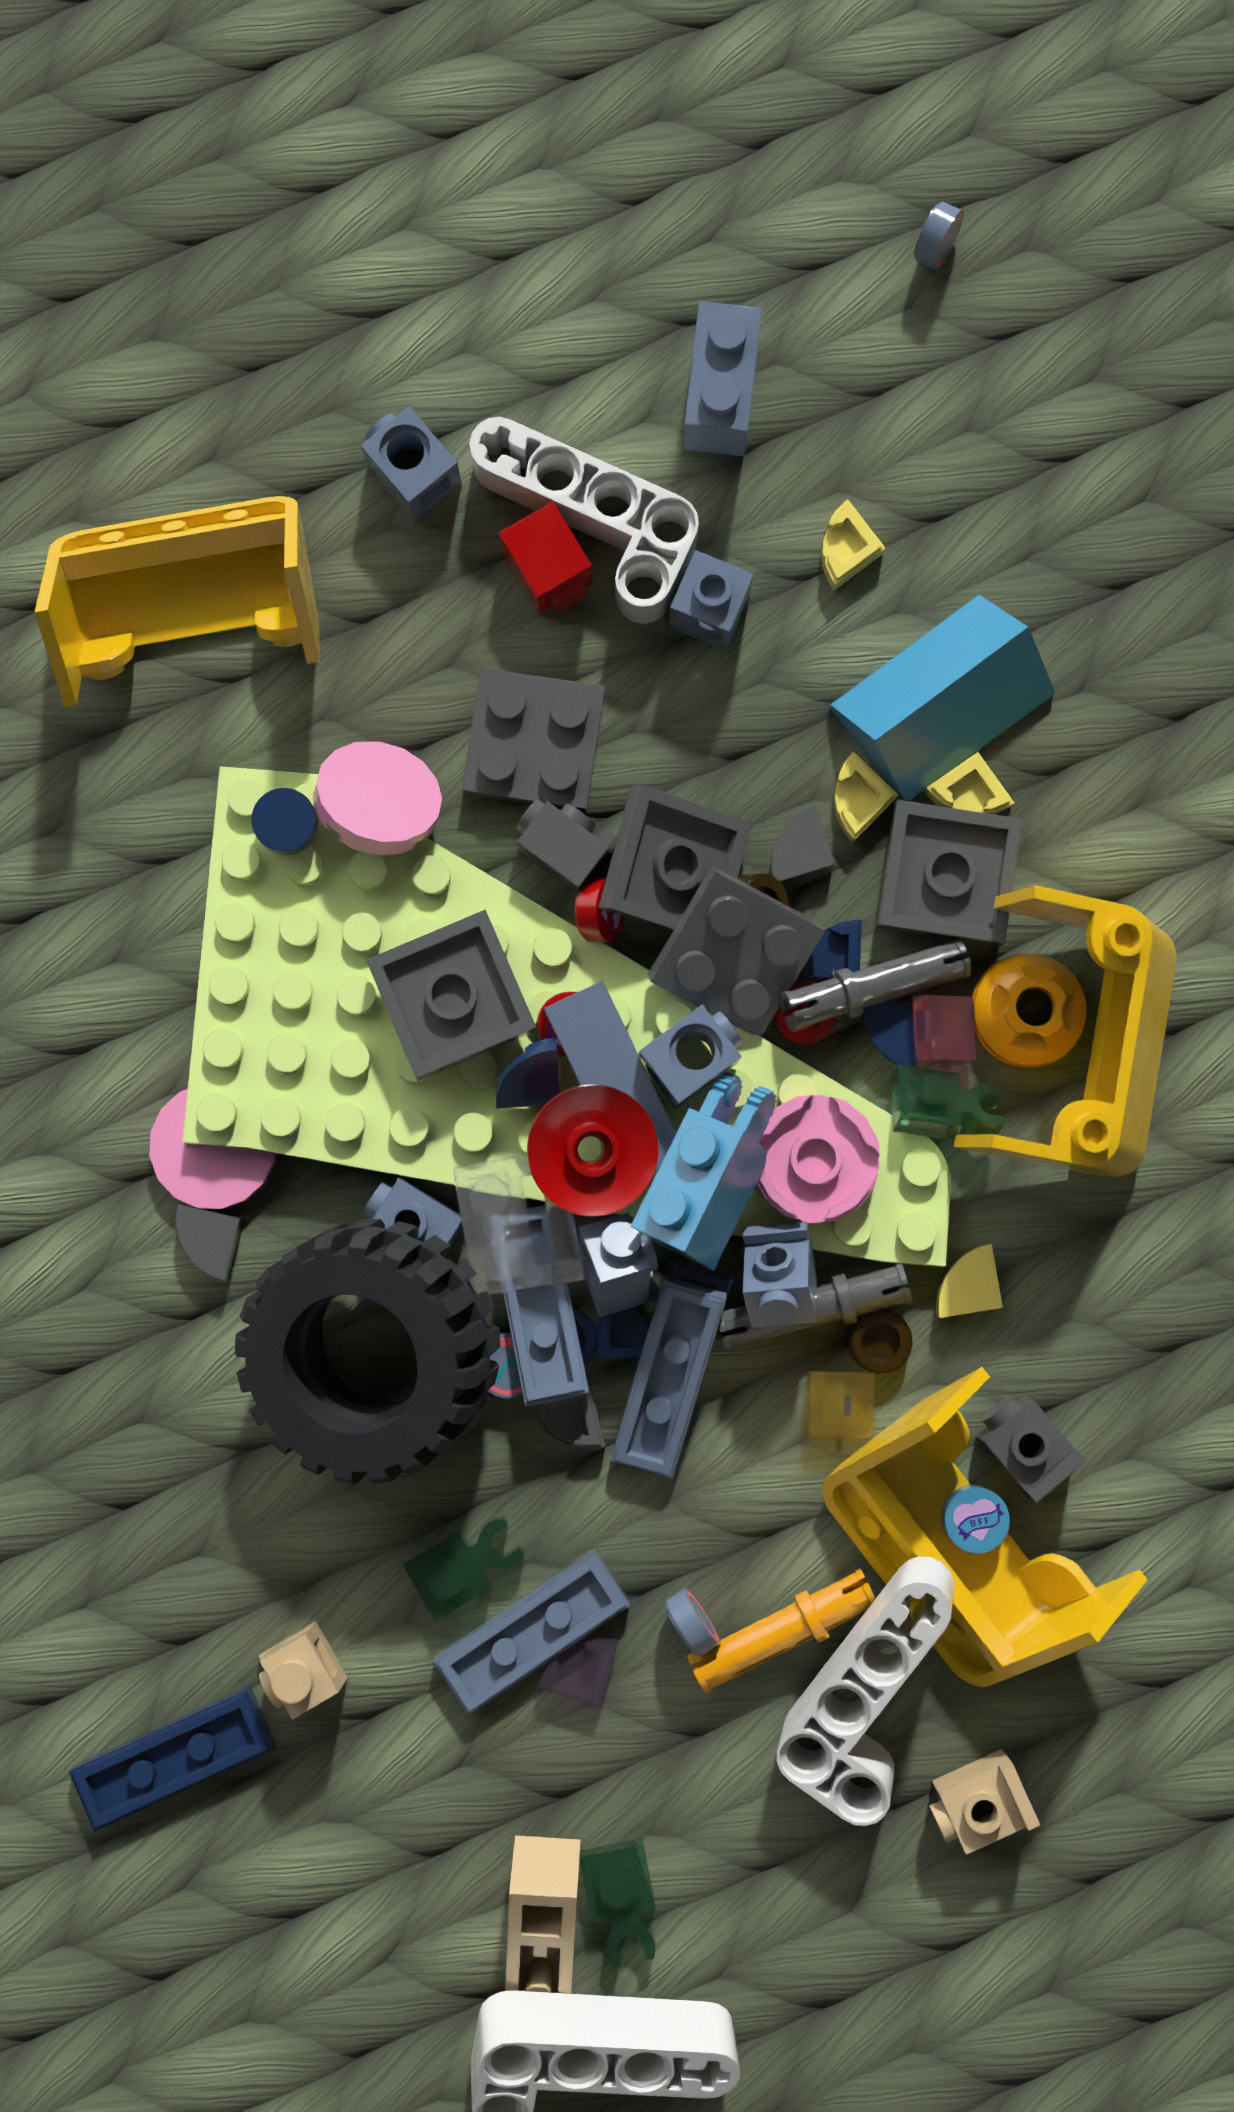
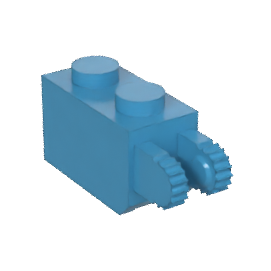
(708, 1173)

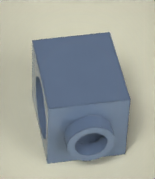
(418, 487)
(710, 600)
(670, 1075)

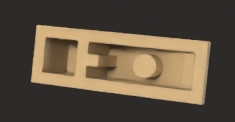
(542, 1914)

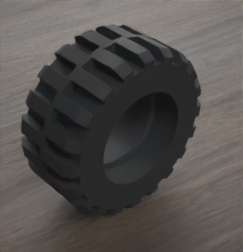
(308, 1400)

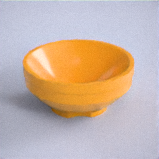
(997, 1020)

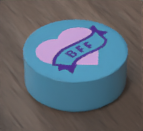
(975, 1519)

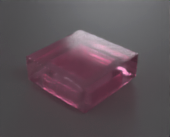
(944, 1028)

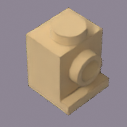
(301, 1671)
(985, 1779)

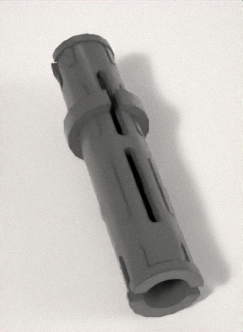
(852, 991)
(835, 1301)

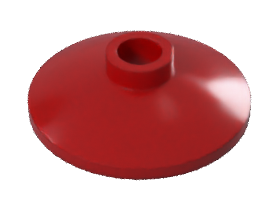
(625, 1159)

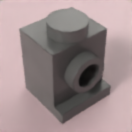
(563, 843)
(1048, 1466)

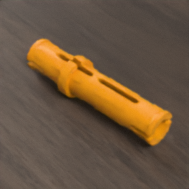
(784, 1630)

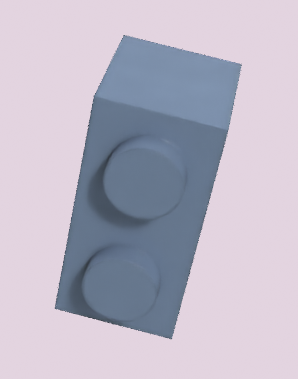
(721, 378)

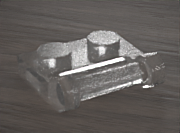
(501, 1234)

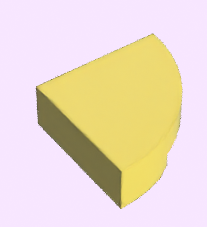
(848, 545)
(970, 788)
(860, 797)
(970, 1285)

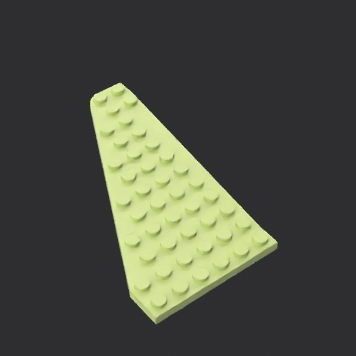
(310, 1067)

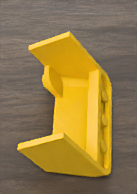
(173, 582)
(1112, 1123)
(1004, 1606)

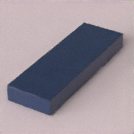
(172, 1758)

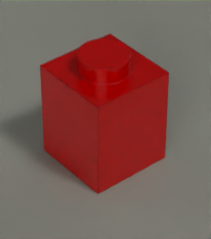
(547, 559)

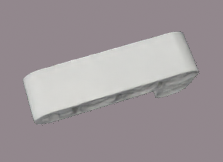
(577, 503)
(876, 1679)
(599, 2047)

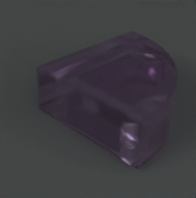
(581, 1670)

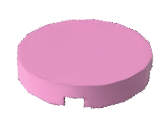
(377, 797)
(818, 1159)
(201, 1173)

